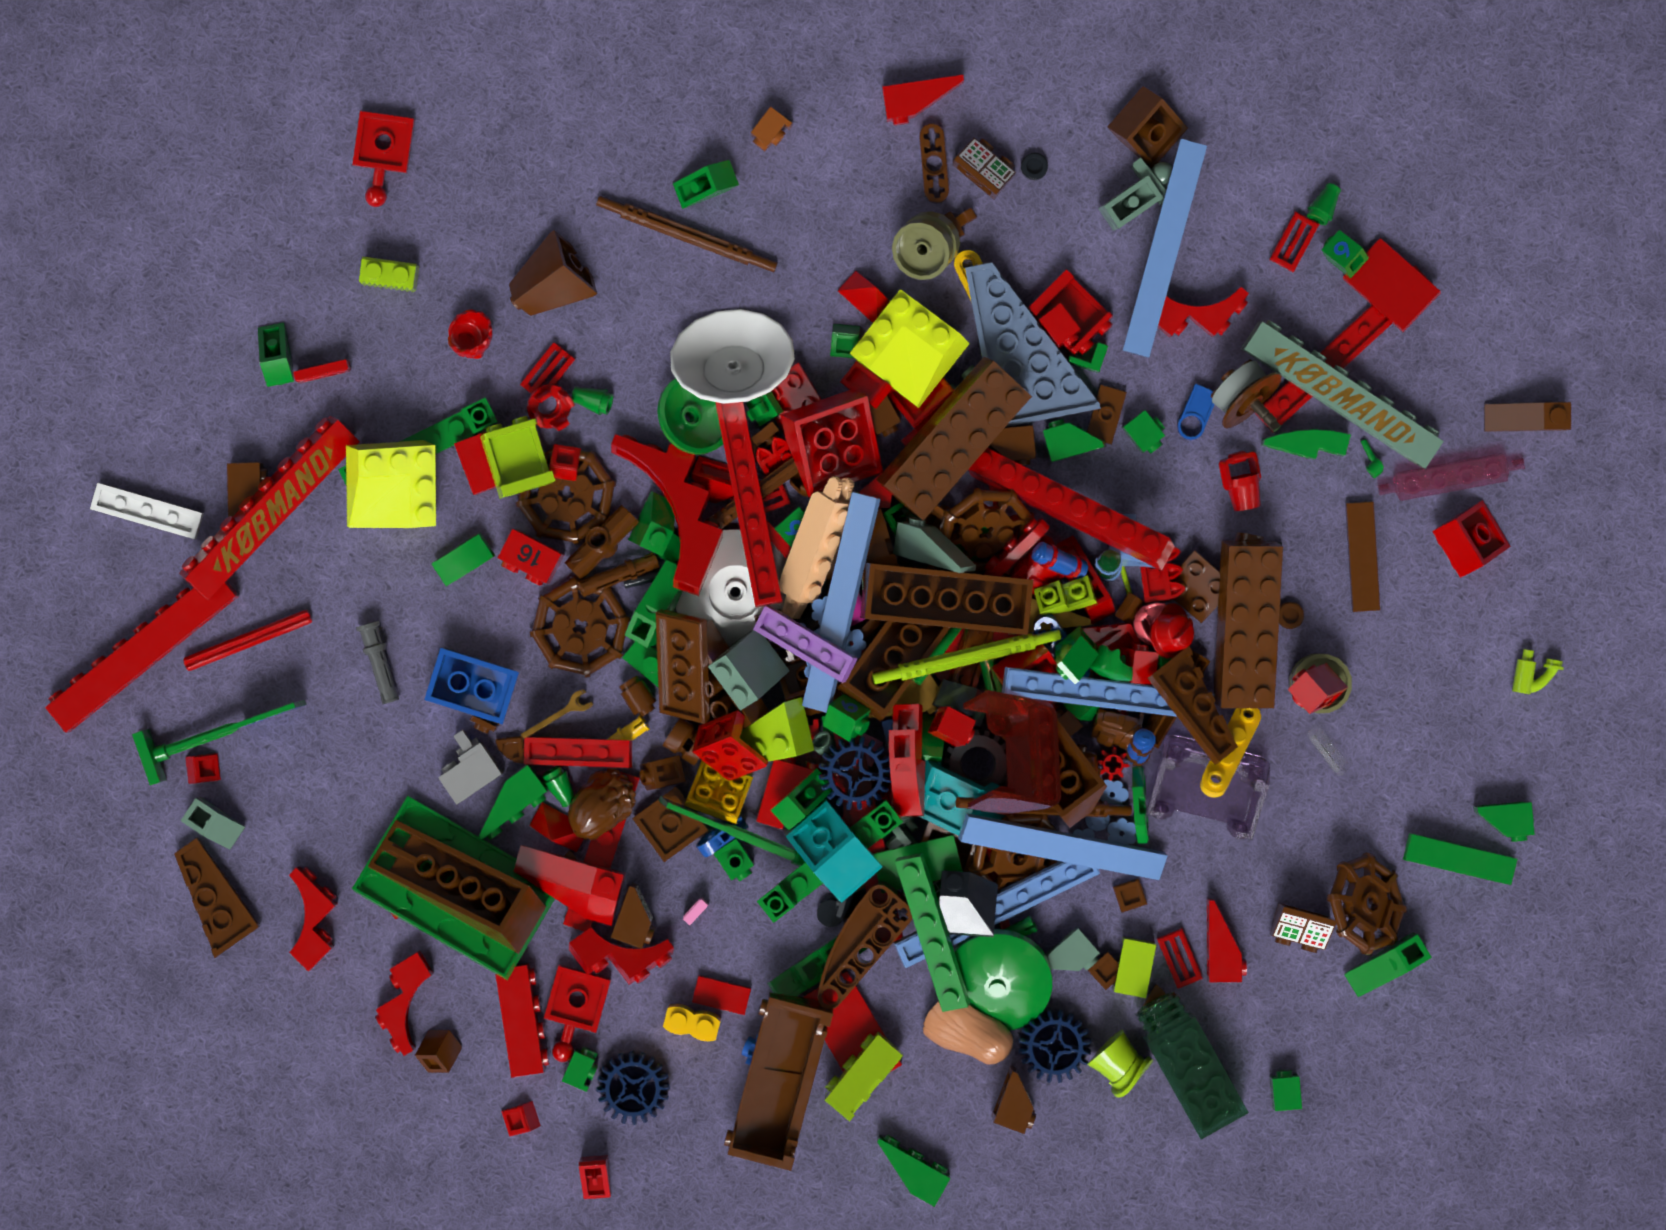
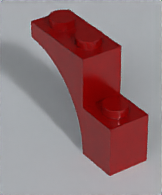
(1210, 318)
(318, 903)
(633, 964)
(394, 1014)

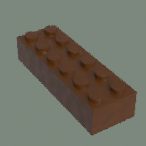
(954, 438)
(946, 599)
(1248, 624)
(891, 646)

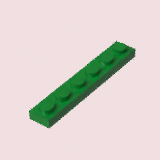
(932, 932)

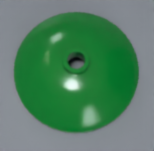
(693, 437)

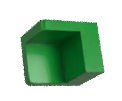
(1092, 359)

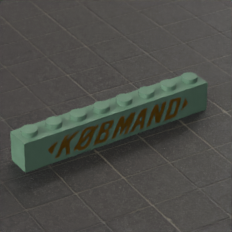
(1341, 394)

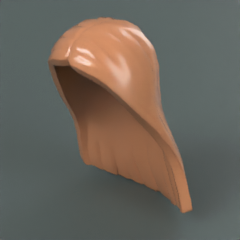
(969, 1033)

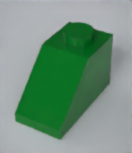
(705, 183)
(275, 355)
(1069, 440)
(654, 525)
(801, 800)
(1509, 819)

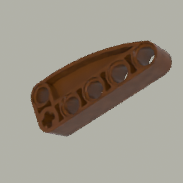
(859, 933)

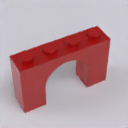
(783, 779)

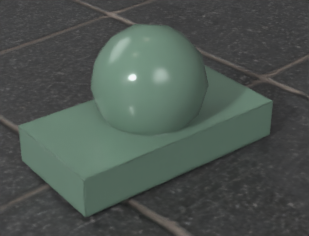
(1159, 174)

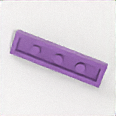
(805, 643)

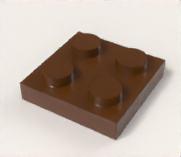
(668, 829)

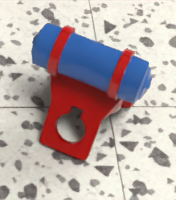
(1048, 564)

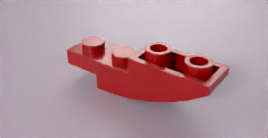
(906, 760)

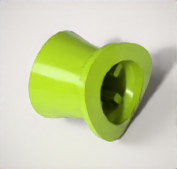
(1120, 1064)

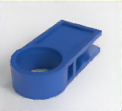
(1199, 406)
(717, 838)

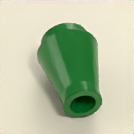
(1324, 205)
(593, 399)
(558, 783)

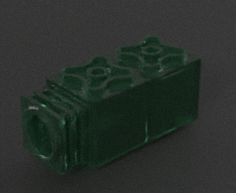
(1190, 1065)

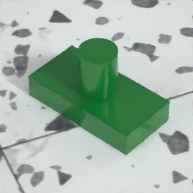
(644, 661)

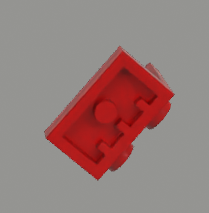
(723, 750)

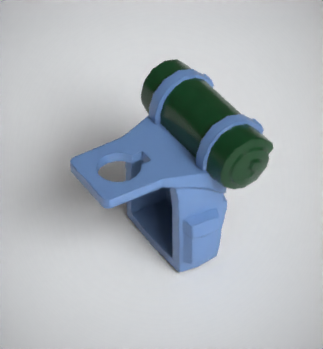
(1110, 562)

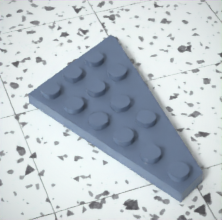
(1024, 350)

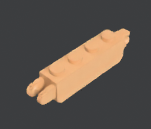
(815, 546)

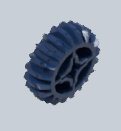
(851, 795)
(1077, 1049)
(614, 1102)

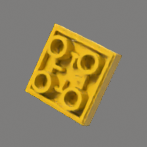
(717, 795)

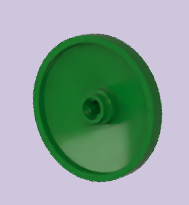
(1005, 976)

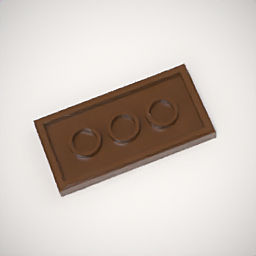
(682, 666)

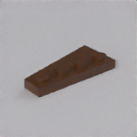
(1187, 696)
(216, 901)

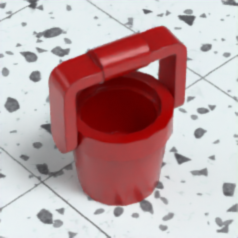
(1243, 488)

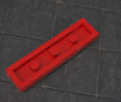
(578, 752)

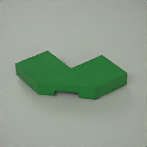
(1139, 803)

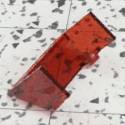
(1030, 752)

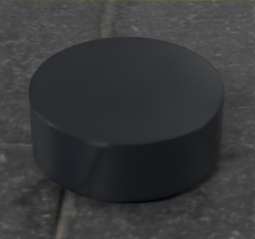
(1034, 166)
(827, 913)

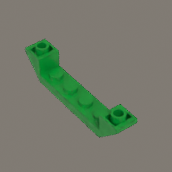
(453, 429)
(804, 881)

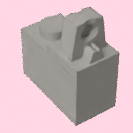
(473, 772)

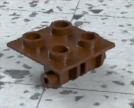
(1201, 586)

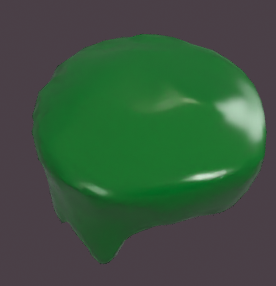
(1112, 665)

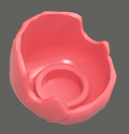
(1144, 619)

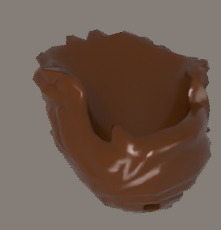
(601, 804)

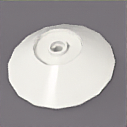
(732, 356)
(729, 569)

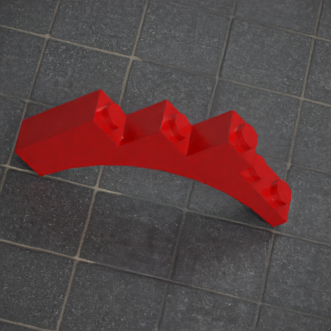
(688, 501)

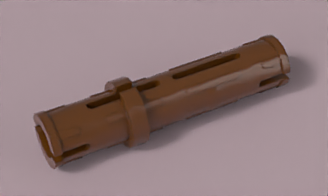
(628, 570)

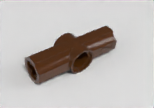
(613, 531)

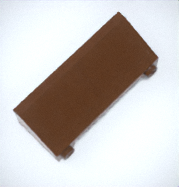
(779, 1080)

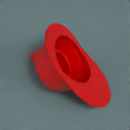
(1171, 631)

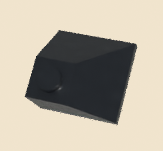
(968, 903)

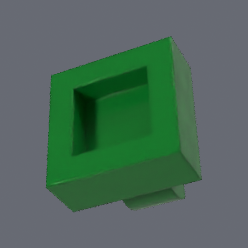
(763, 408)

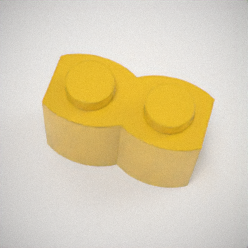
(699, 1024)

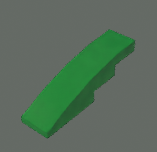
(1460, 859)
(804, 973)

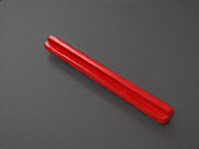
(247, 640)

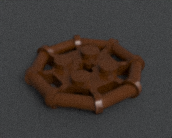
(574, 507)
(986, 516)
(576, 642)
(1003, 861)
(1356, 906)

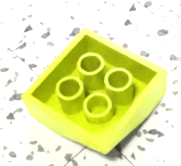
(909, 348)
(391, 485)

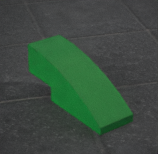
(1308, 442)

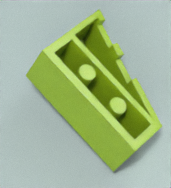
(780, 732)
(862, 1075)

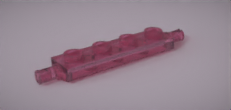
(1451, 477)

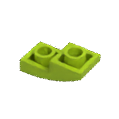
(1067, 597)

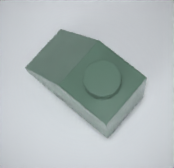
(1130, 203)
(1073, 952)

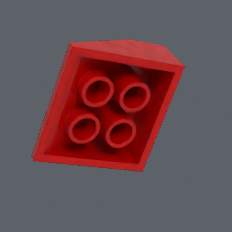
(833, 440)

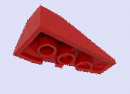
(579, 885)

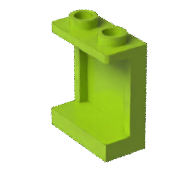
(516, 457)

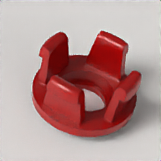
(557, 418)

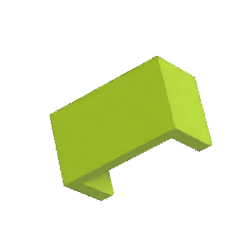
(1134, 967)

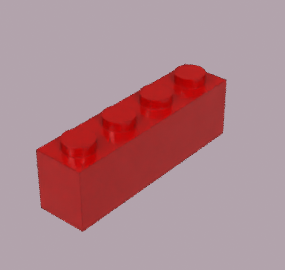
(521, 1023)

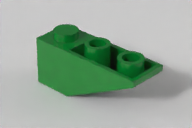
(659, 596)
(516, 794)
(1388, 964)
(919, 1176)

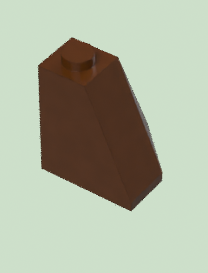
(551, 278)

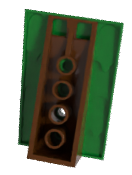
(454, 888)

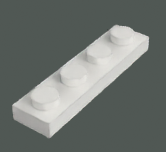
(146, 511)

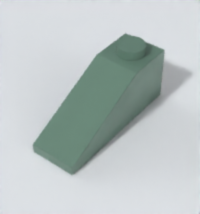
(928, 545)

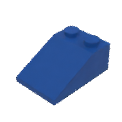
(471, 685)

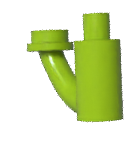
(1525, 671)

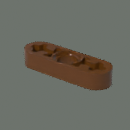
(943, 183)

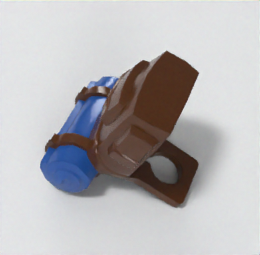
(1125, 732)

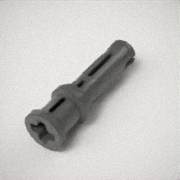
(374, 648)

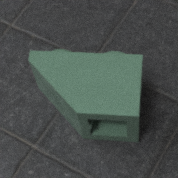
(212, 823)

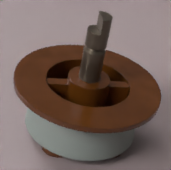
(1245, 393)

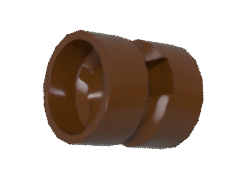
(677, 738)

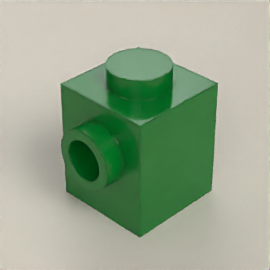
(1145, 432)

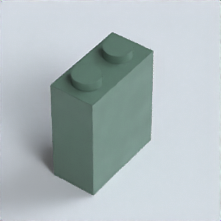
(748, 669)

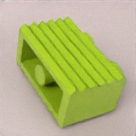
(388, 274)

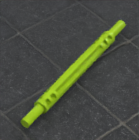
(966, 656)

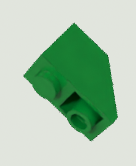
(1075, 655)

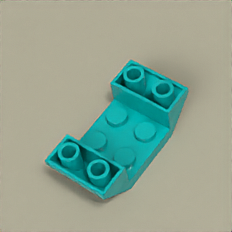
(941, 792)
(833, 850)

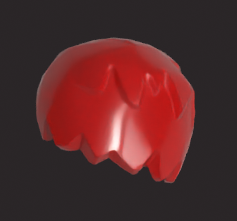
(470, 334)

